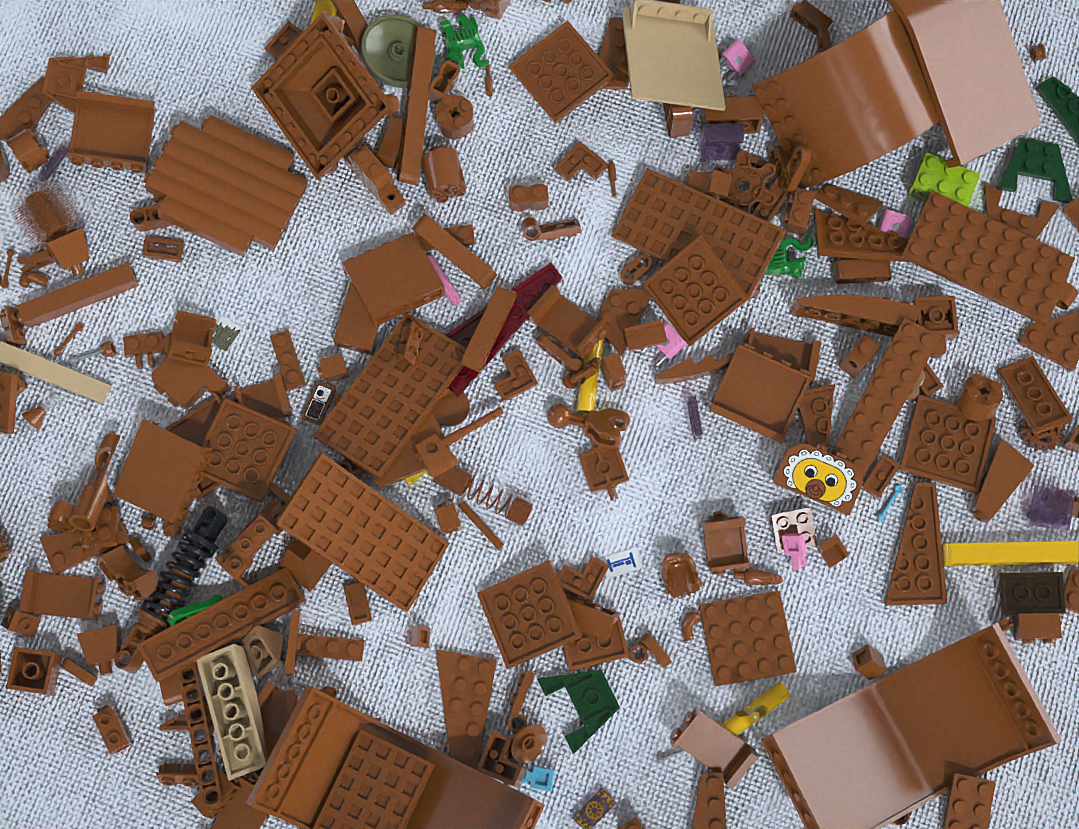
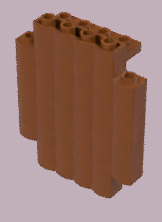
(225, 185)

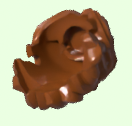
(680, 575)

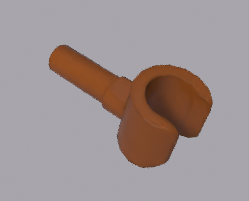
(149, 523)

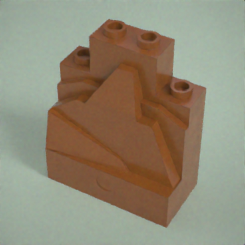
(249, 541)

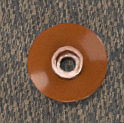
(528, 743)

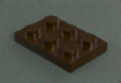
(1032, 593)

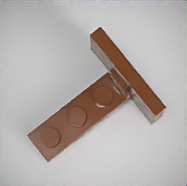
(318, 646)

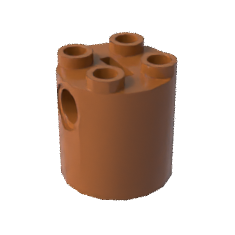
(443, 173)

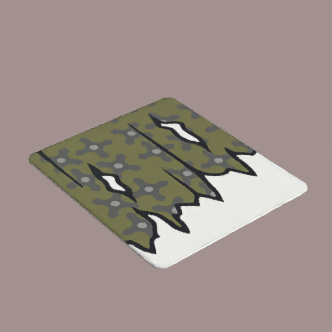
(225, 333)

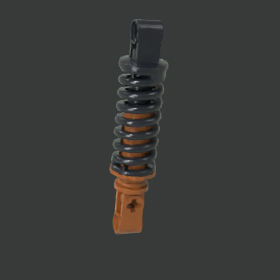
(173, 586)

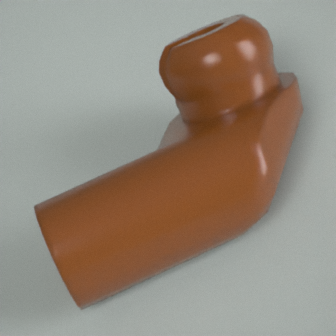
(32, 277)
(688, 623)

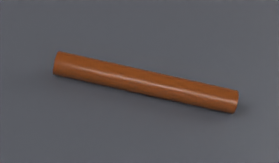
(481, 525)

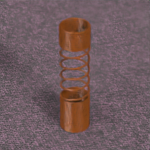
(459, 481)

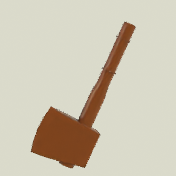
(435, 452)

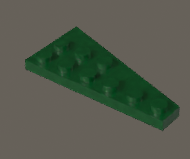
(1063, 103)

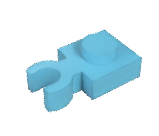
(540, 778)

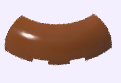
(130, 576)

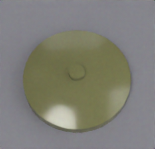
(388, 49)

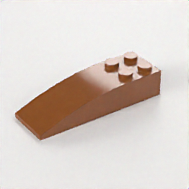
(857, 312)

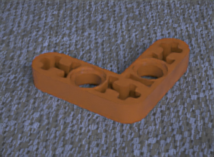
(789, 172)

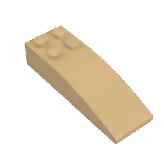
(234, 710)

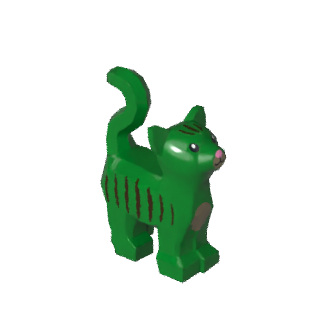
(462, 40)
(779, 264)

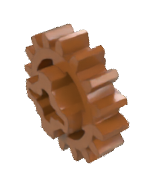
(1051, 436)

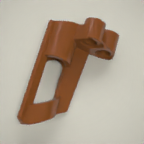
(91, 499)

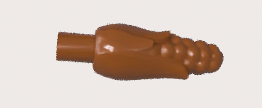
(445, 6)
(758, 577)

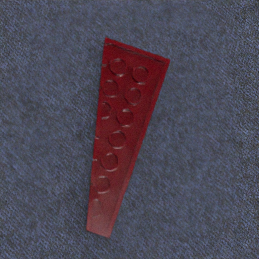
(527, 295)

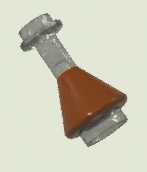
(34, 418)

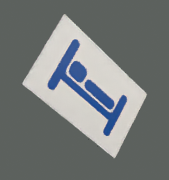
(622, 562)

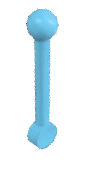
(898, 489)

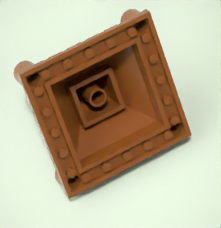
(323, 96)

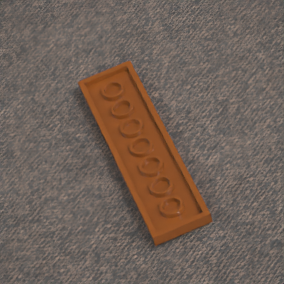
(886, 394)
(221, 624)

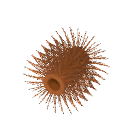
(45, 214)

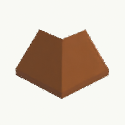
(305, 565)

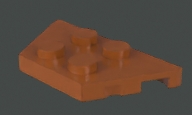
(622, 310)

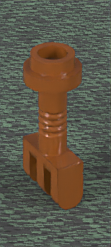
(571, 380)

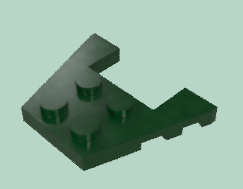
(1037, 161)
(591, 699)

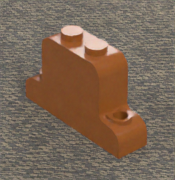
(374, 177)
(185, 381)

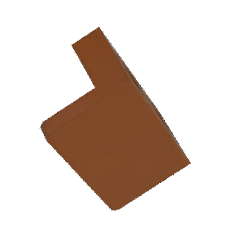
(810, 17)
(645, 335)
(282, 707)

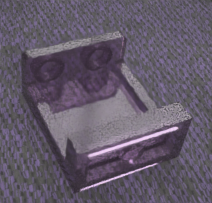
(721, 141)

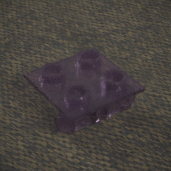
(1051, 508)

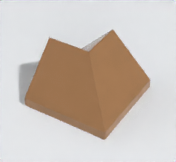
(263, 650)

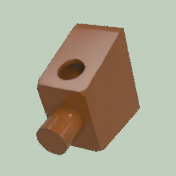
(69, 250)
(860, 355)
(101, 647)

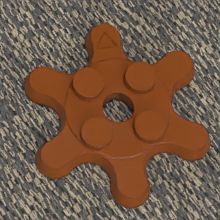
(754, 177)

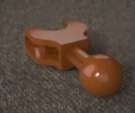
(598, 424)

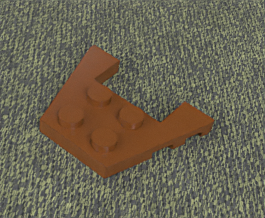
(67, 76)
(1020, 222)

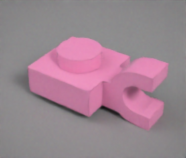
(795, 546)

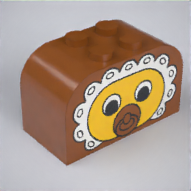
(820, 475)

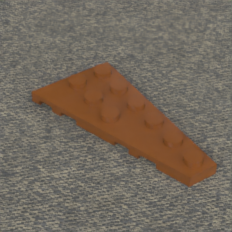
(850, 240)
(919, 563)
(466, 699)

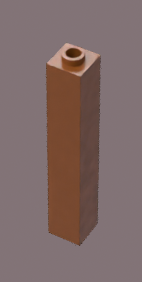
(77, 295)

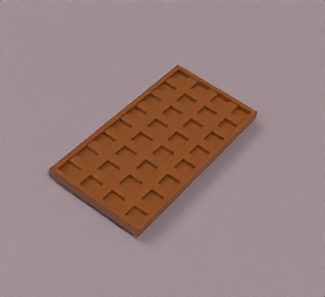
(671, 215)
(988, 258)
(390, 399)
(362, 532)
(375, 787)

